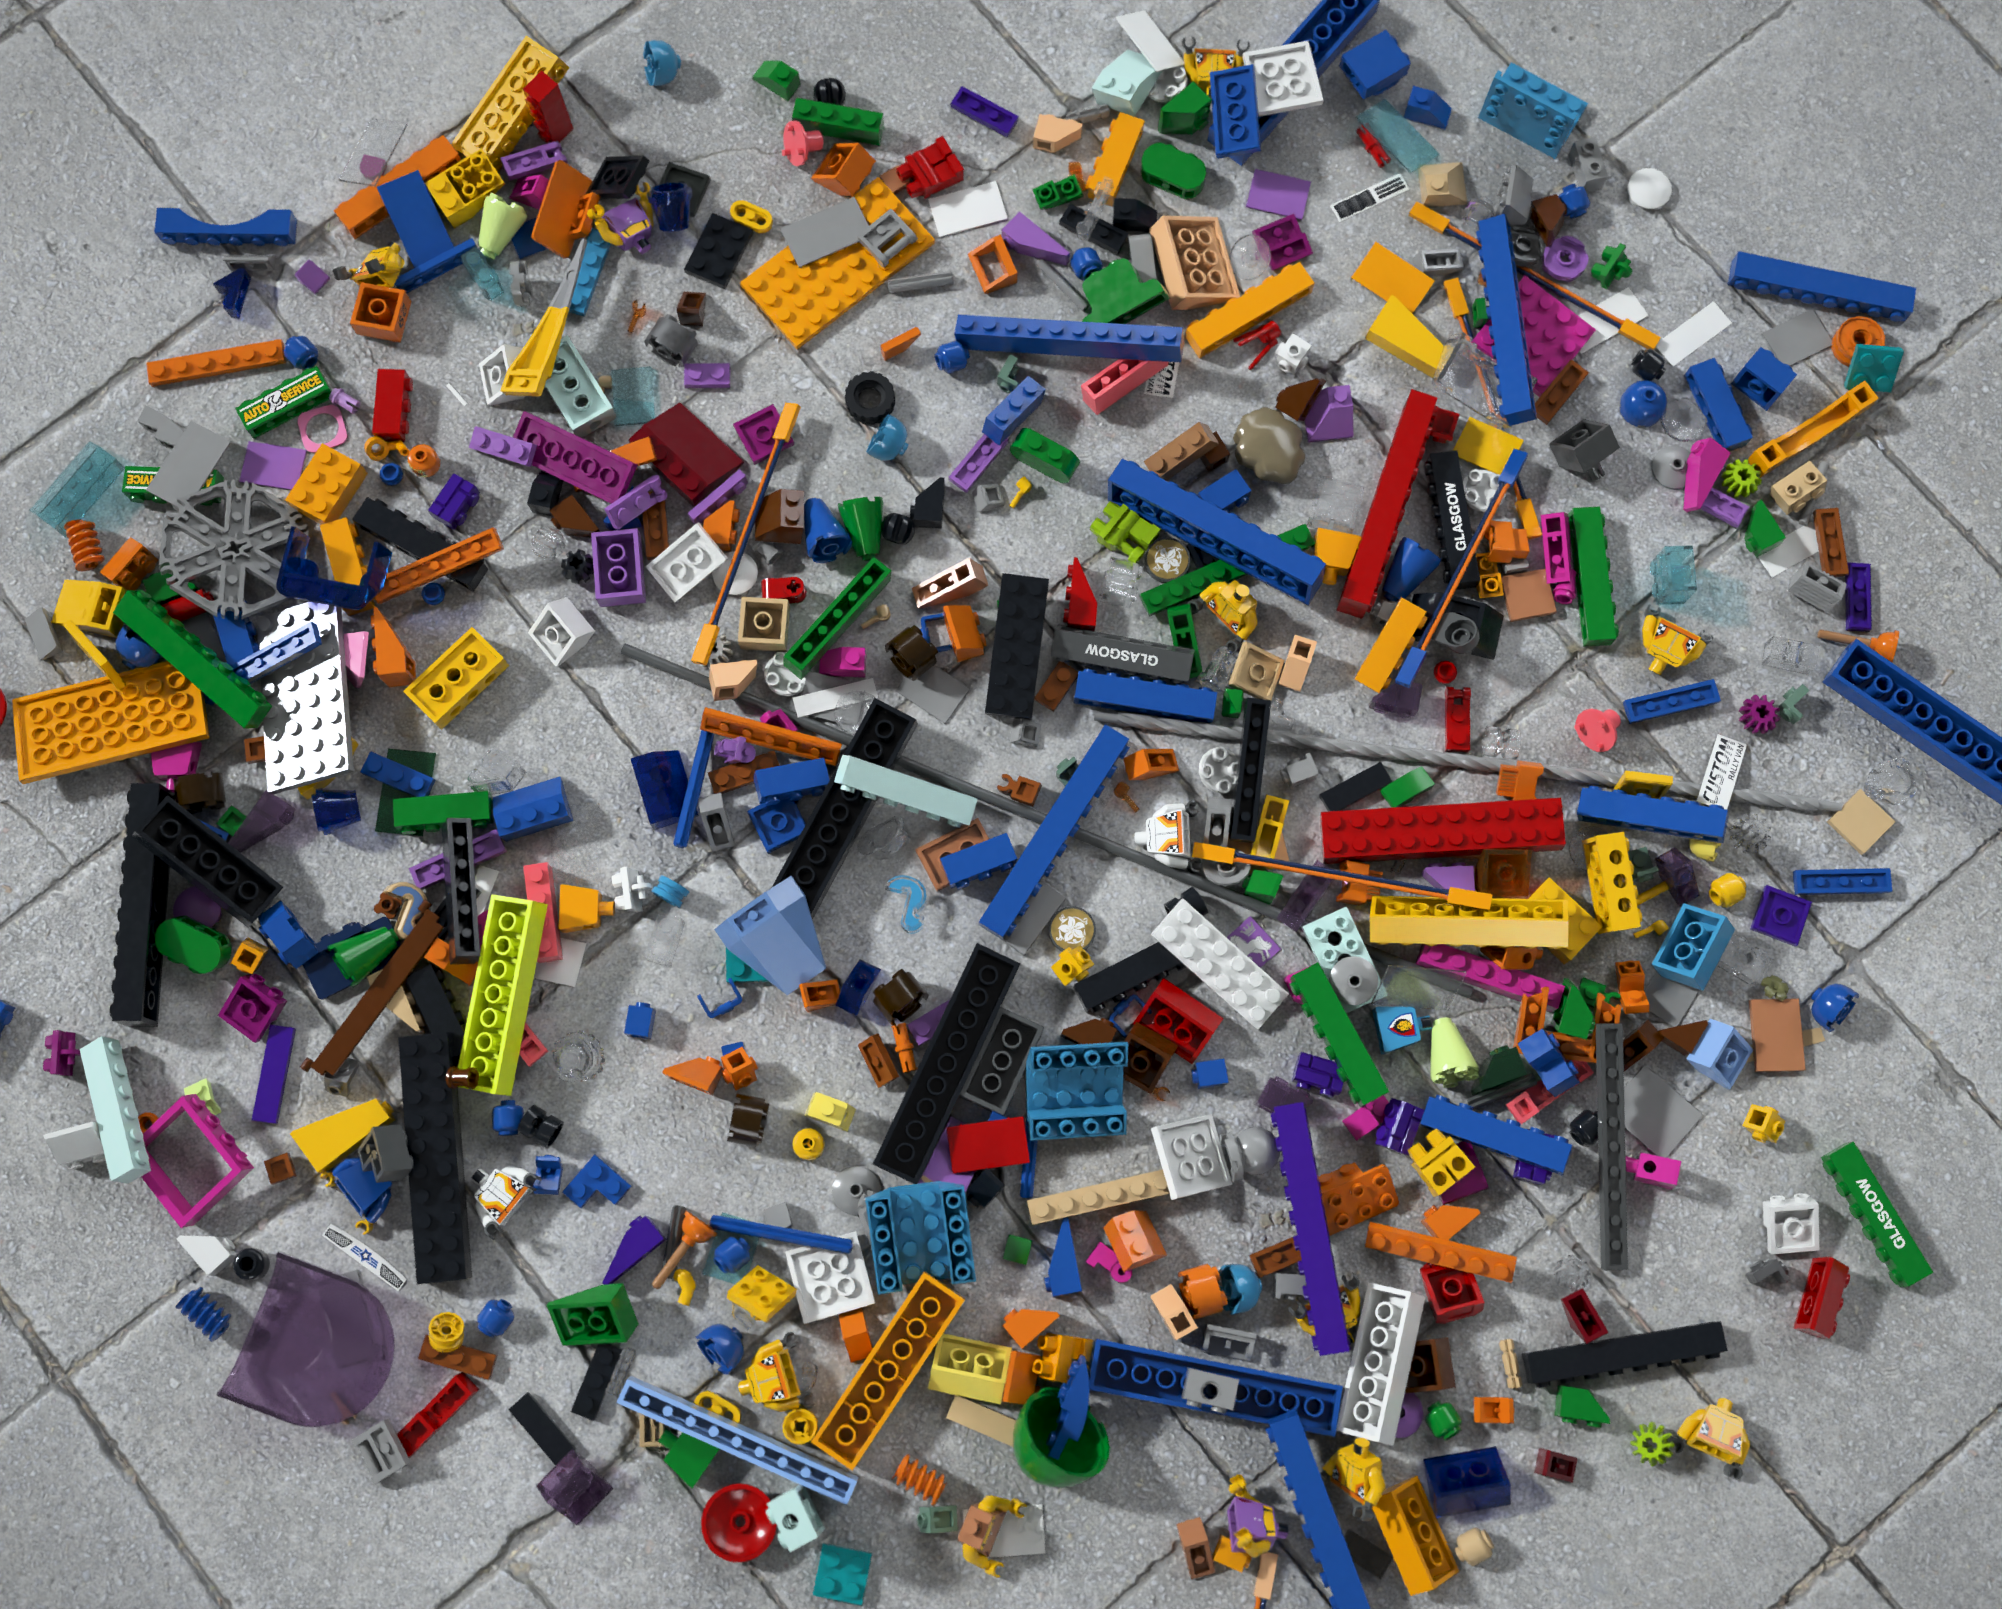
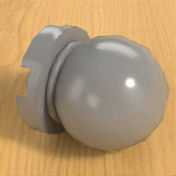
(1250, 1152)

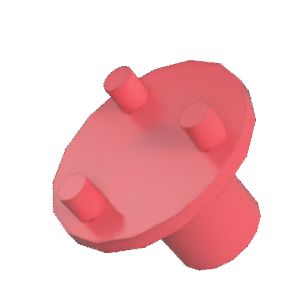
(800, 143)
(1598, 728)

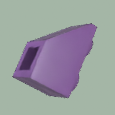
(1455, 876)

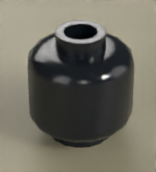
(1648, 365)
(1585, 1128)
(245, 1269)

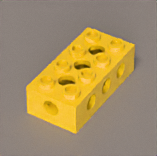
(452, 663)
(1612, 882)

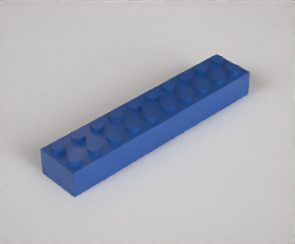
(1329, 32)
(1216, 531)
(1919, 716)
(1259, 1395)

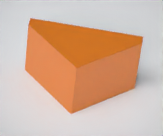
(819, 994)
(855, 1334)

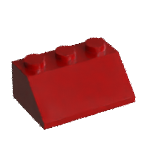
(1179, 1019)
(1822, 1297)

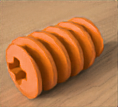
(84, 544)
(920, 1479)

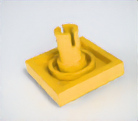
(761, 1293)

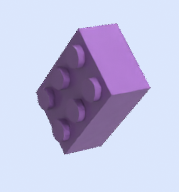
(618, 567)

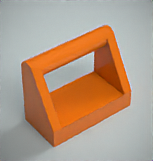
(998, 246)

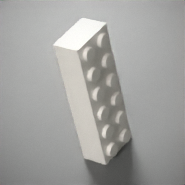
(1380, 1363)

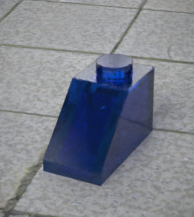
(857, 987)

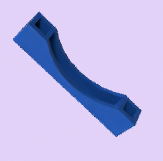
(271, 227)

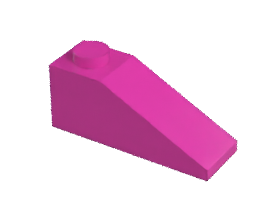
(1702, 470)
(1557, 547)

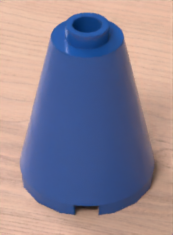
(824, 532)
(1408, 569)

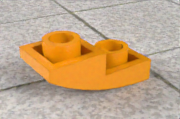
(1490, 580)

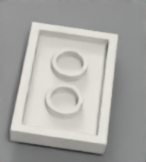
(686, 562)

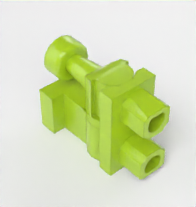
(1123, 525)

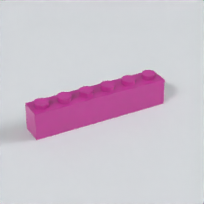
(1488, 975)

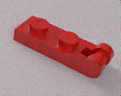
(1457, 720)

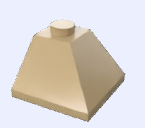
(1442, 184)

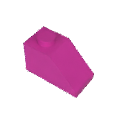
(530, 190)
(844, 662)

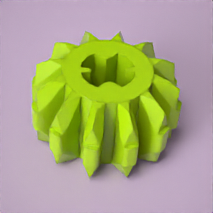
(1741, 478)
(1657, 1436)

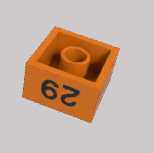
(380, 312)

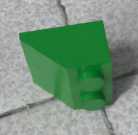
(1185, 112)
(1573, 1014)

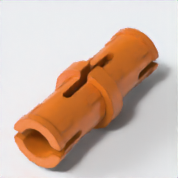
(904, 1047)

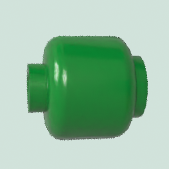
(1443, 1420)

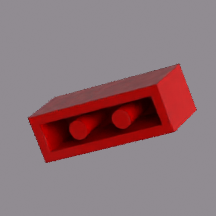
(392, 404)

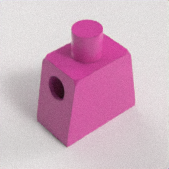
(176, 762)
(1664, 1170)

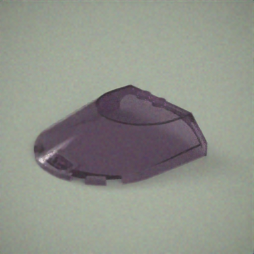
(313, 1348)

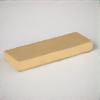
(982, 1419)

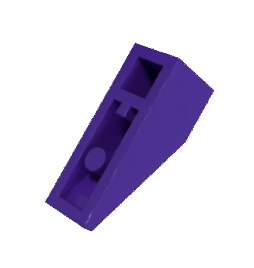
(635, 1246)

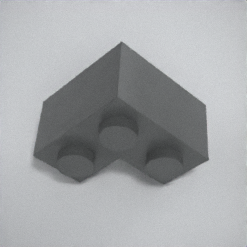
(386, 1153)

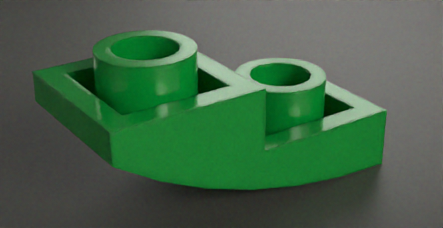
(1058, 193)
(1407, 787)

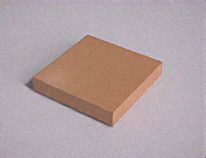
(1528, 595)

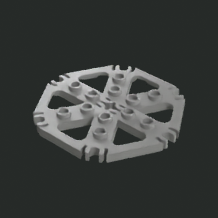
(219, 543)

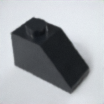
(1133, 215)
(544, 493)
(929, 506)
(984, 1189)

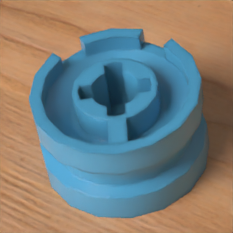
(670, 891)

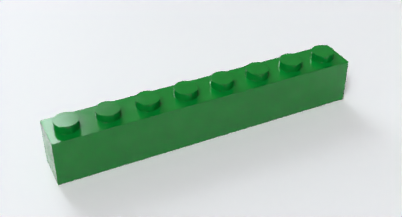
(192, 658)

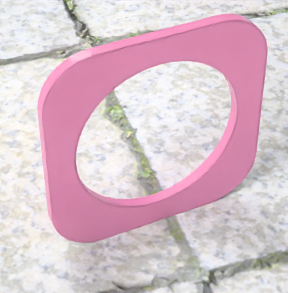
(305, 417)

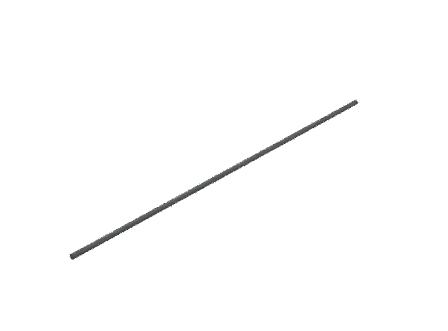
(1012, 806)

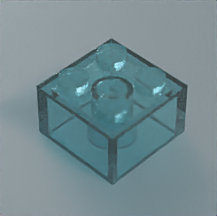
(1673, 575)

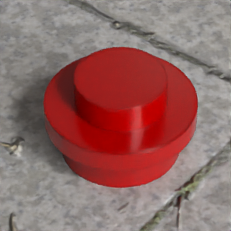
(1445, 672)

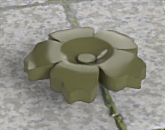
(1774, 987)

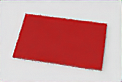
(988, 1144)

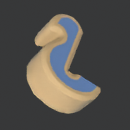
(409, 913)

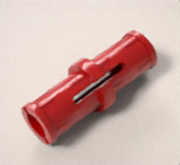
(1373, 146)

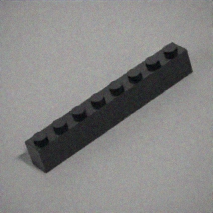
(1624, 1352)

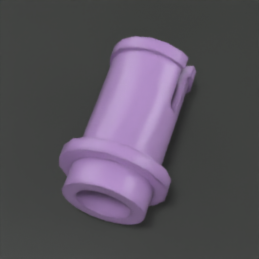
(338, 397)

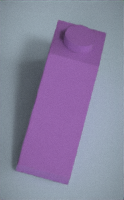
(1032, 241)

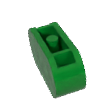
(1173, 170)
(1044, 455)
(193, 944)

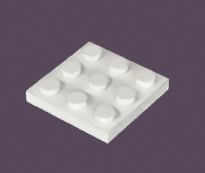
(1285, 78)
(1191, 1156)
(829, 1280)

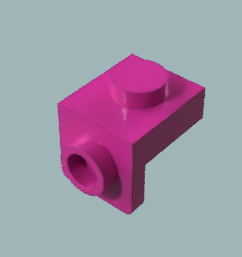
(779, 719)

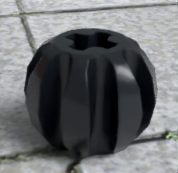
(829, 91)
(898, 528)
(570, 564)

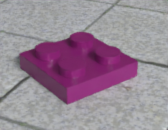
(757, 433)

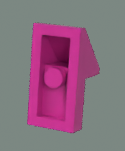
(1366, 1118)

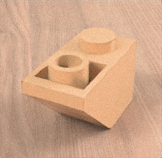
(1055, 133)
(1297, 663)
(731, 678)
(1173, 1312)

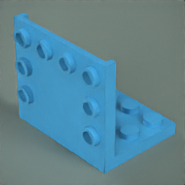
(1531, 109)

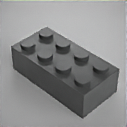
(1001, 1062)

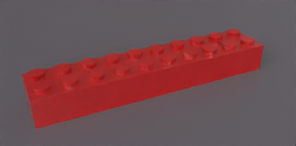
(1388, 504)
(1441, 830)

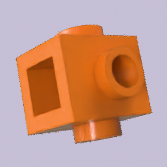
(738, 1069)

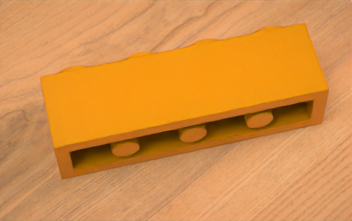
(1116, 154)
(345, 555)
(1390, 644)

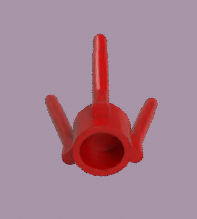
(1266, 333)

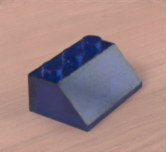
(662, 786)
(1467, 1481)

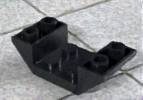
(1485, 617)

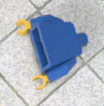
(361, 1190)

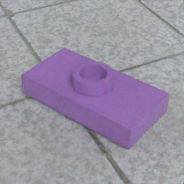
(1724, 507)

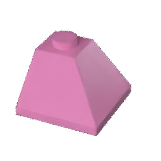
(355, 656)

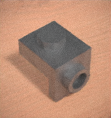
(340, 1082)
(1762, 1270)

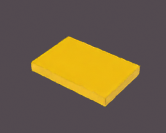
(94, 654)

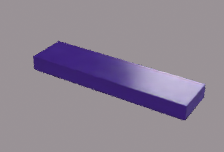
(273, 1074)

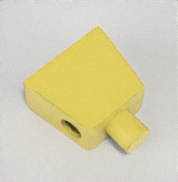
(830, 1111)

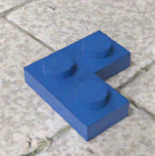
(593, 1177)

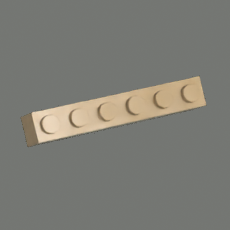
(1097, 1197)

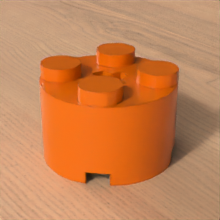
(1201, 1291)

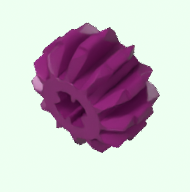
(1765, 710)

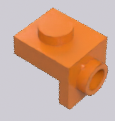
(1493, 1410)

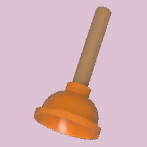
(1883, 645)
(695, 1231)

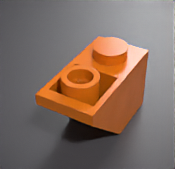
(721, 525)

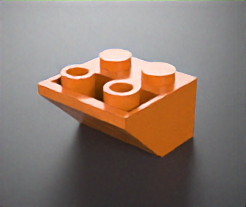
(129, 565)

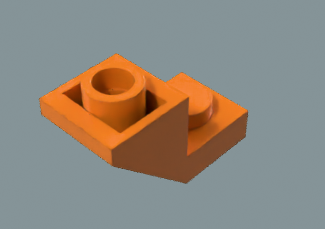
(1631, 987)

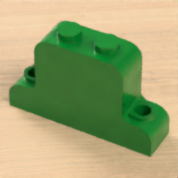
(1120, 295)

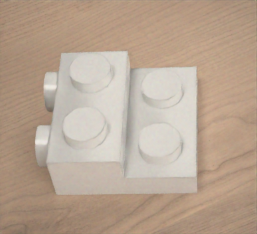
(1791, 1224)

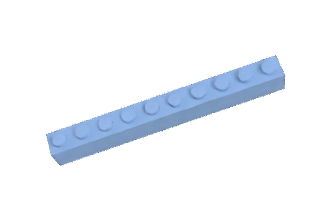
(737, 1439)

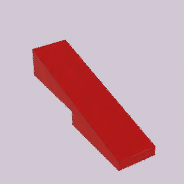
(436, 1413)

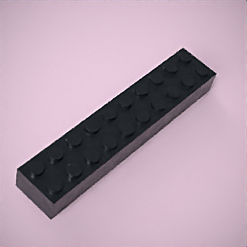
(840, 813)
(141, 912)
(946, 1064)
(437, 1155)

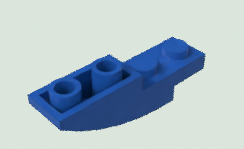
(1075, 1401)

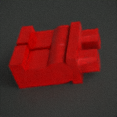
(931, 169)

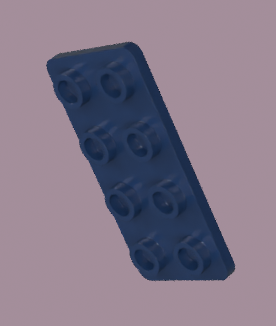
(322, 969)

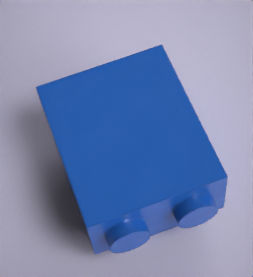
(1375, 65)

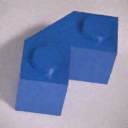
(287, 935)
(1545, 1057)

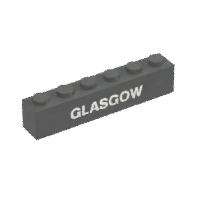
(1122, 653)

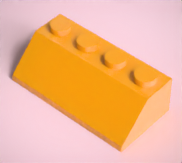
(1414, 1536)

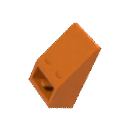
(393, 660)

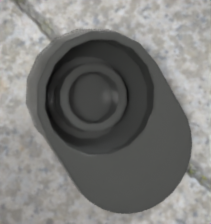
(1457, 633)

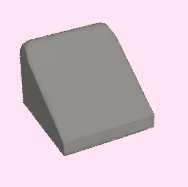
(988, 497)
(1516, 566)
(1025, 732)
(778, 1215)

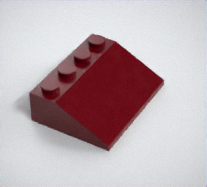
(688, 453)

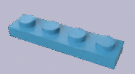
(589, 273)

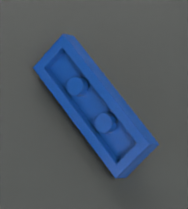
(397, 775)

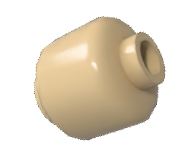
(1474, 1546)

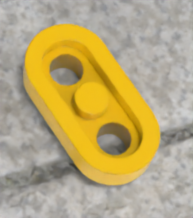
(752, 217)
(719, 1404)

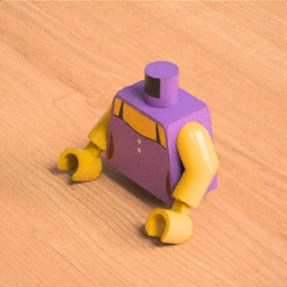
(628, 223)
(1251, 1522)

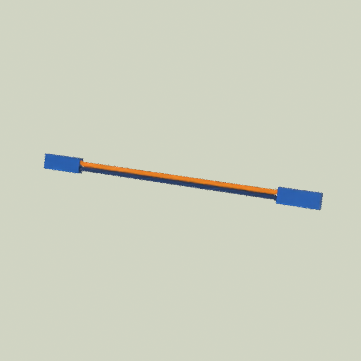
(1418, 654)

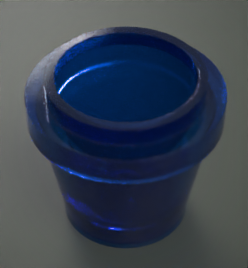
(671, 205)
(335, 809)

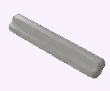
(920, 281)

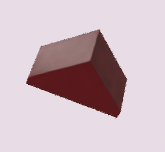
(1583, 1316)
(1555, 1465)

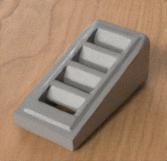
(1423, 262)

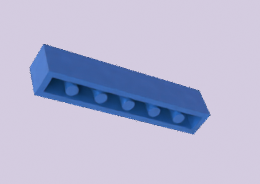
(1145, 697)
(1652, 814)
(1496, 1135)

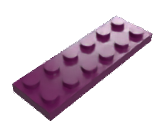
(576, 459)

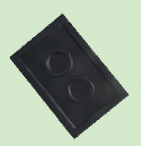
(618, 177)
(718, 251)

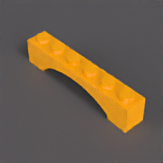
(1814, 429)

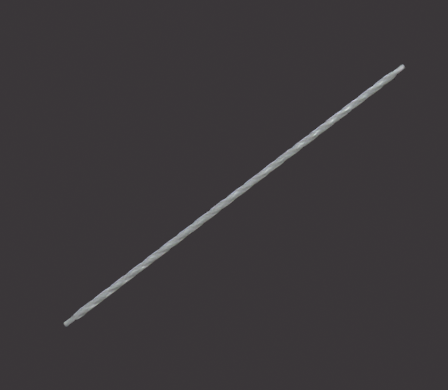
(1445, 759)

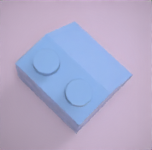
(1720, 1053)

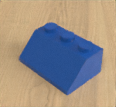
(531, 809)

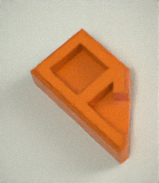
(899, 344)

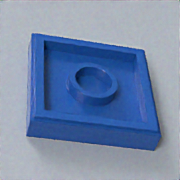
(777, 823)

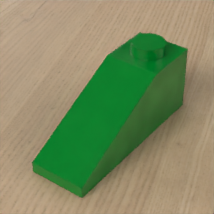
(1184, 633)

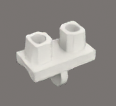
(633, 889)

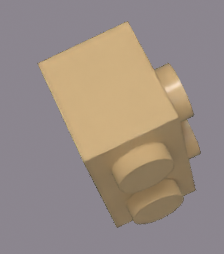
(1798, 488)

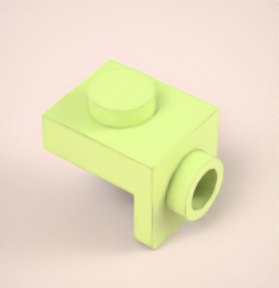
(204, 1092)

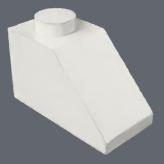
(209, 1252)

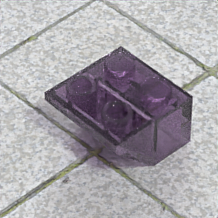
(574, 1487)

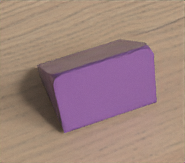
(312, 276)

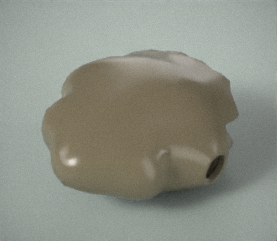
(1269, 445)

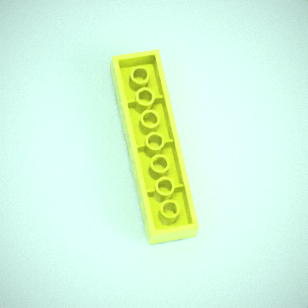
(502, 992)

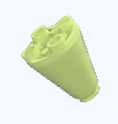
(499, 225)
(1450, 1055)

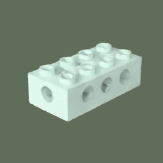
(585, 392)
(1350, 944)
(794, 1533)

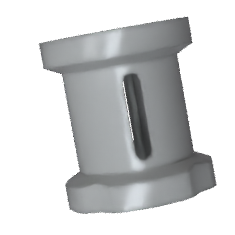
(768, 551)

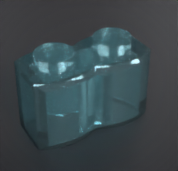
(482, 274)

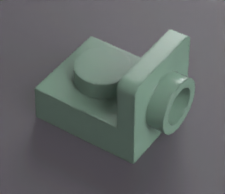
(1008, 373)
(1642, 865)
(937, 1519)

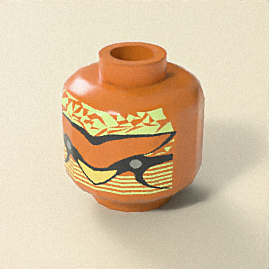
(423, 460)

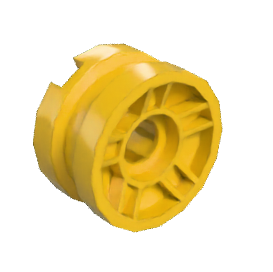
(453, 1328)
(810, 1427)

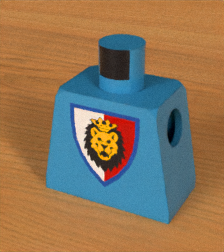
(1398, 1027)

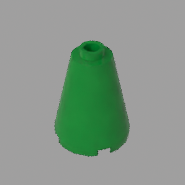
(863, 524)
(363, 953)

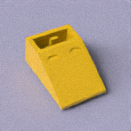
(464, 187)
(90, 606)

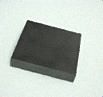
(695, 180)

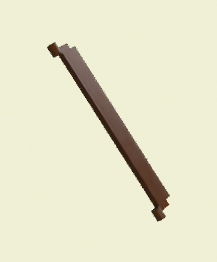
(378, 994)

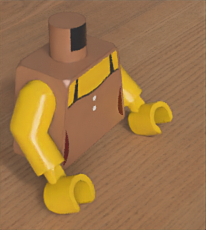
(982, 1528)

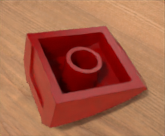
(1451, 1293)

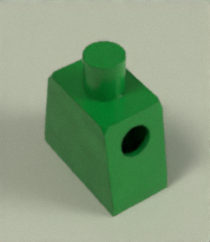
(687, 1456)

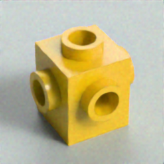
(1072, 965)
(1764, 1123)

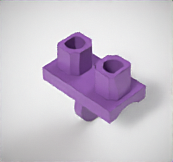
(735, 750)

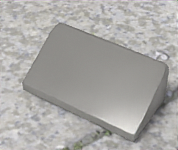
(250, 262)
(43, 634)

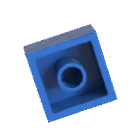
(1764, 378)

